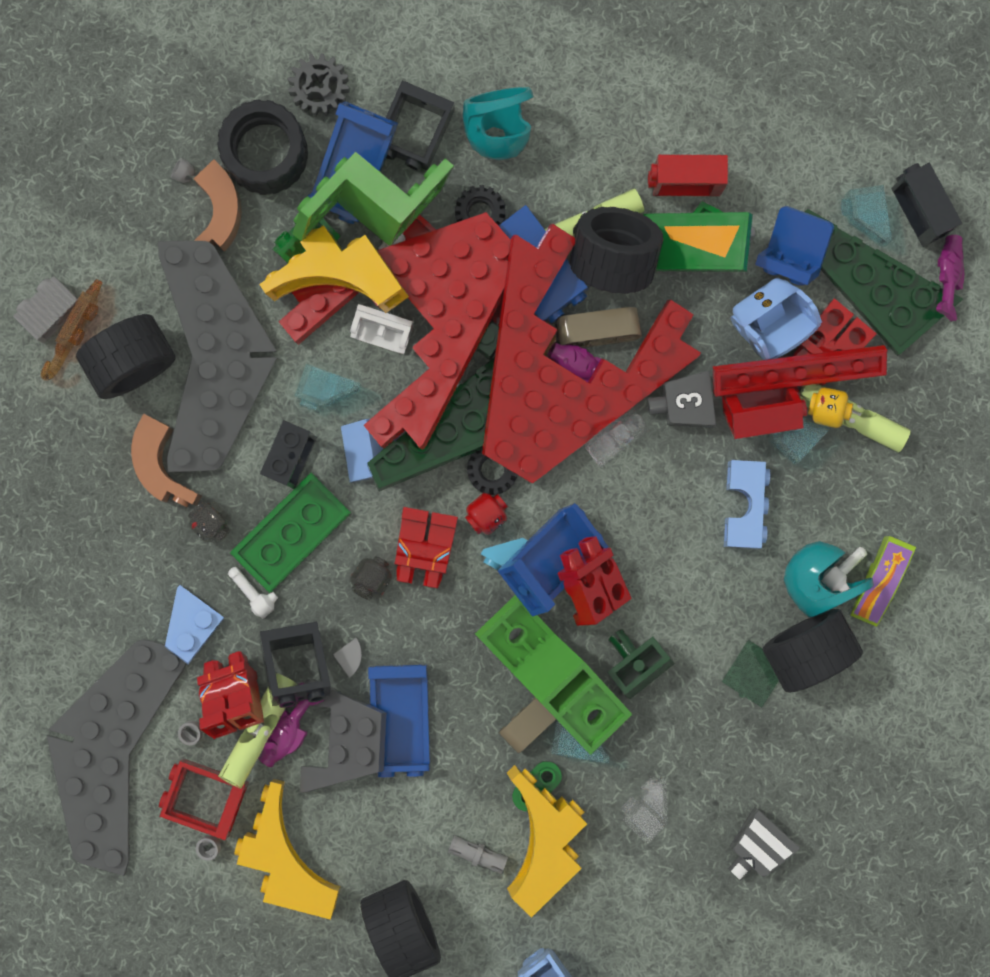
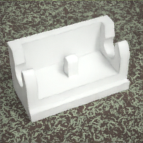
(381, 329)

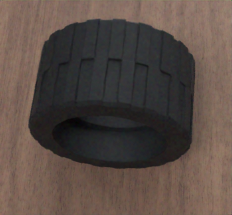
(252, 115)
(616, 250)
(125, 356)
(812, 651)
(400, 930)

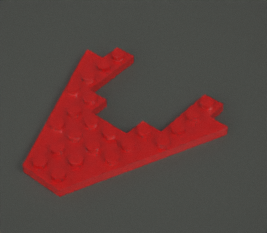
(457, 285)
(539, 407)

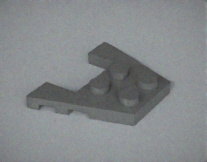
(354, 742)

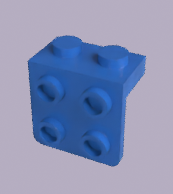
(796, 246)

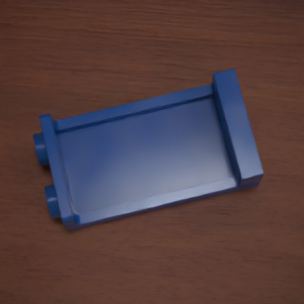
(356, 132)
(566, 287)
(535, 566)
(404, 696)

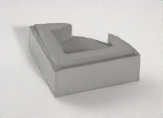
(350, 657)

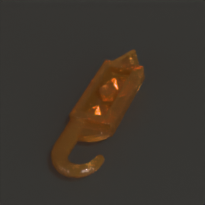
(72, 330)

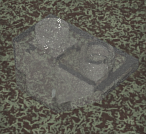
(616, 437)
(649, 811)

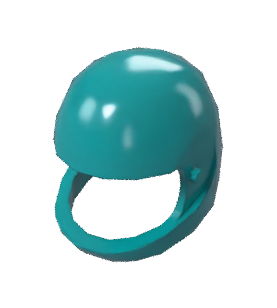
(498, 110)
(805, 574)

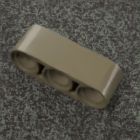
(599, 327)
(527, 725)

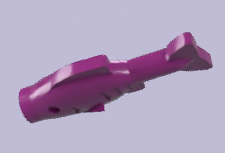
(951, 274)
(574, 359)
(286, 735)

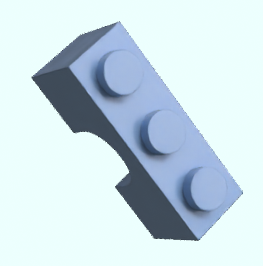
(749, 479)

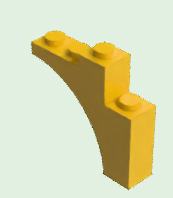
(325, 263)
(270, 850)
(549, 857)

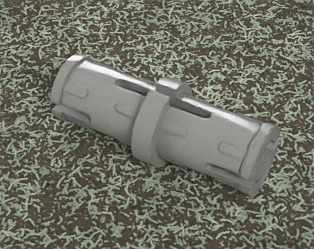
(477, 854)

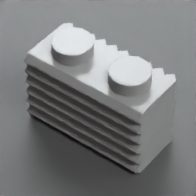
(46, 310)

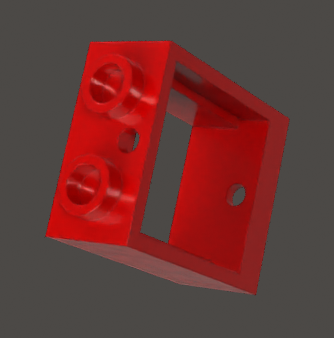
(688, 175)
(764, 412)
(170, 798)

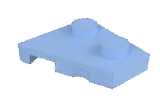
(190, 625)

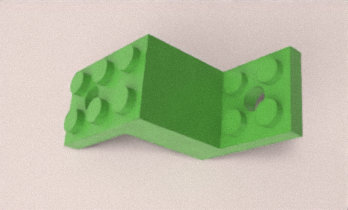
(370, 198)
(554, 674)

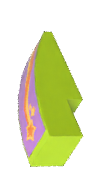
(887, 575)

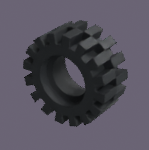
(480, 195)
(483, 484)

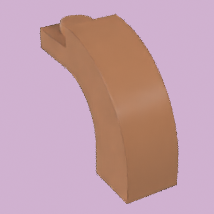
(225, 203)
(147, 461)

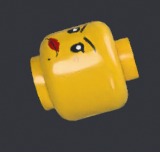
(830, 407)

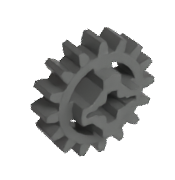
(309, 91)

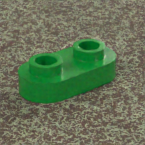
(540, 784)

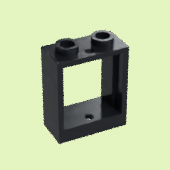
(430, 102)
(925, 203)
(285, 452)
(291, 637)

